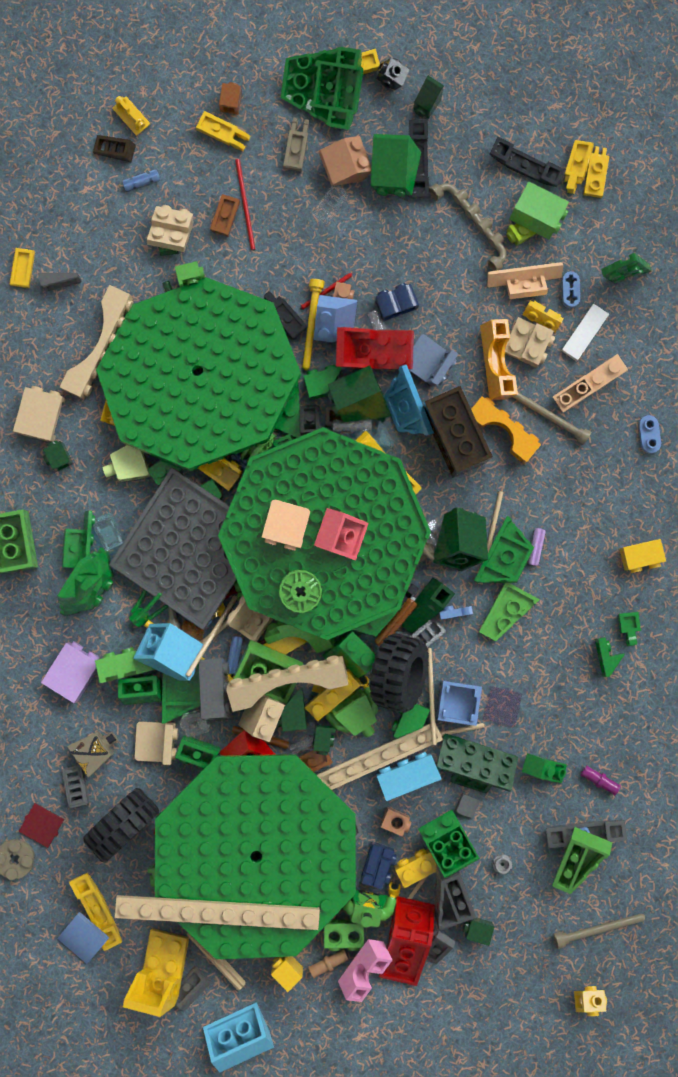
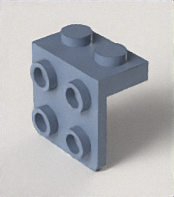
(431, 361)

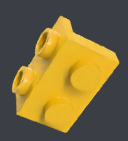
(223, 472)

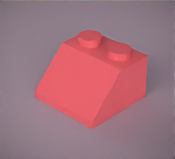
(341, 534)

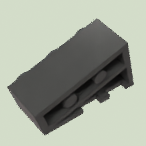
(213, 693)
(451, 901)

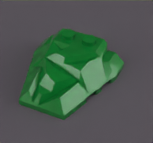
(325, 84)
(86, 584)

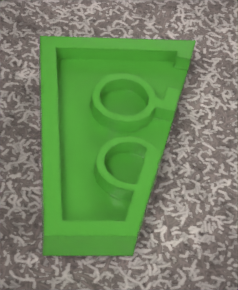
(506, 610)

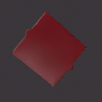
(41, 825)

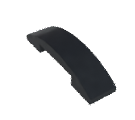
(419, 134)
(525, 164)

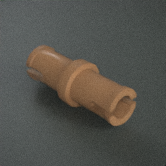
(328, 963)

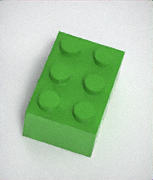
(16, 542)
(261, 660)

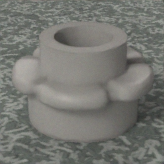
(497, 864)

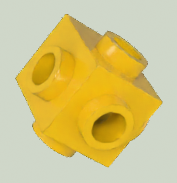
(590, 1001)

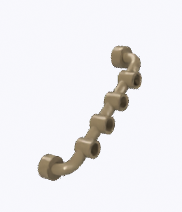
(472, 212)

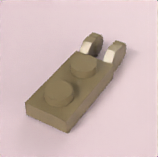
(296, 147)

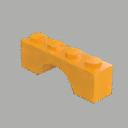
(494, 340)
(522, 444)

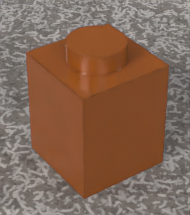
(230, 98)

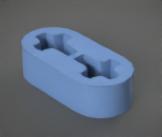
(566, 289)

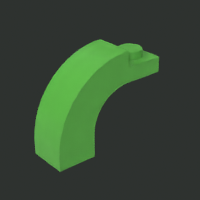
(281, 630)

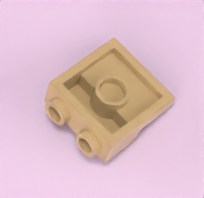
(170, 228)
(529, 342)

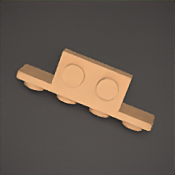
(525, 280)

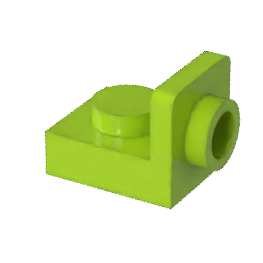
(518, 234)

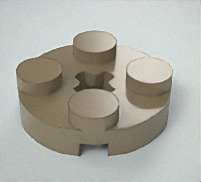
(26, 860)

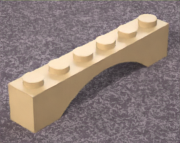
(79, 378)
(326, 673)

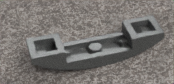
(609, 830)

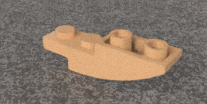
(590, 383)

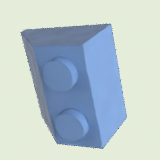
(333, 313)

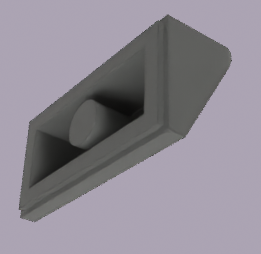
(191, 987)

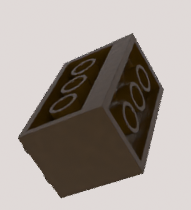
(457, 432)

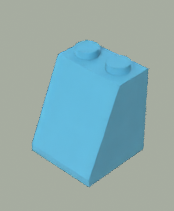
(168, 650)

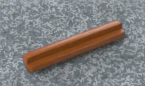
(396, 621)

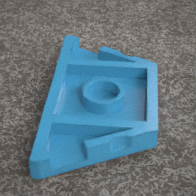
(406, 405)

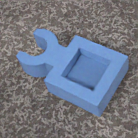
(450, 612)

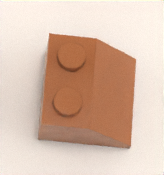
(346, 161)

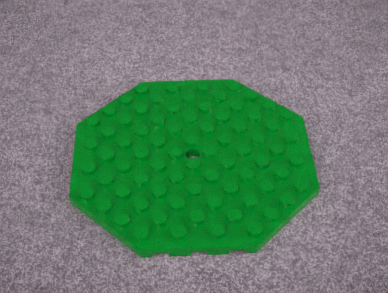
(206, 416)
(320, 474)
(264, 807)

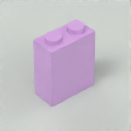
(71, 672)

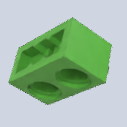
(343, 927)

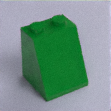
(394, 164)
(355, 652)

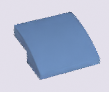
(83, 937)

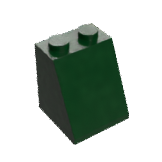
(358, 397)
(461, 540)

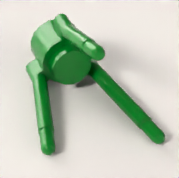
(140, 615)

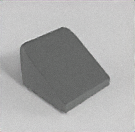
(467, 805)

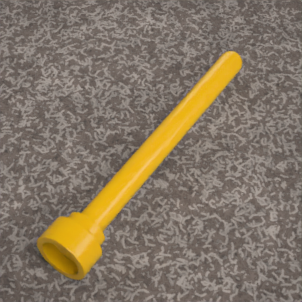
(316, 287)

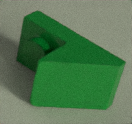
(607, 662)

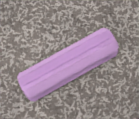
(537, 543)

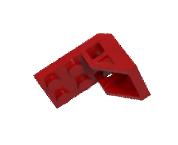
(374, 348)
(409, 940)

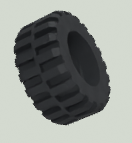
(399, 672)
(120, 825)

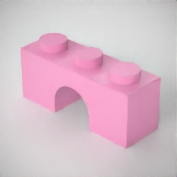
(355, 980)

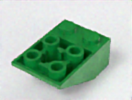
(448, 844)

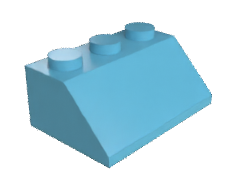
(408, 775)
(237, 1037)

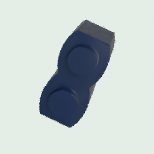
(396, 302)

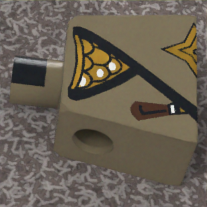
(93, 751)

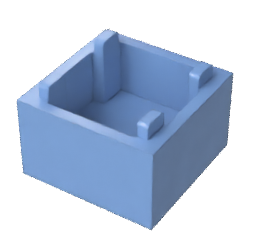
(458, 703)

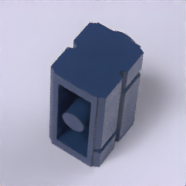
(377, 865)

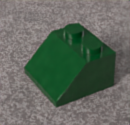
(294, 713)

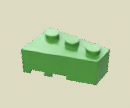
(119, 666)
(580, 858)

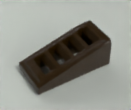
(126, 149)

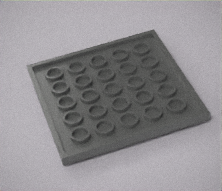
(179, 551)

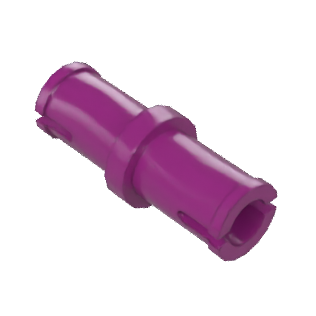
(600, 780)

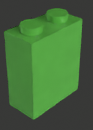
(539, 211)

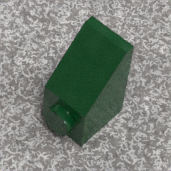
(428, 97)

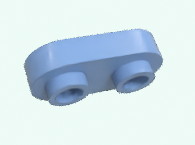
(647, 434)

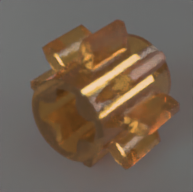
(192, 630)

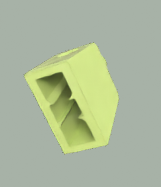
(127, 465)

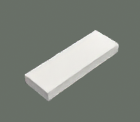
(585, 332)

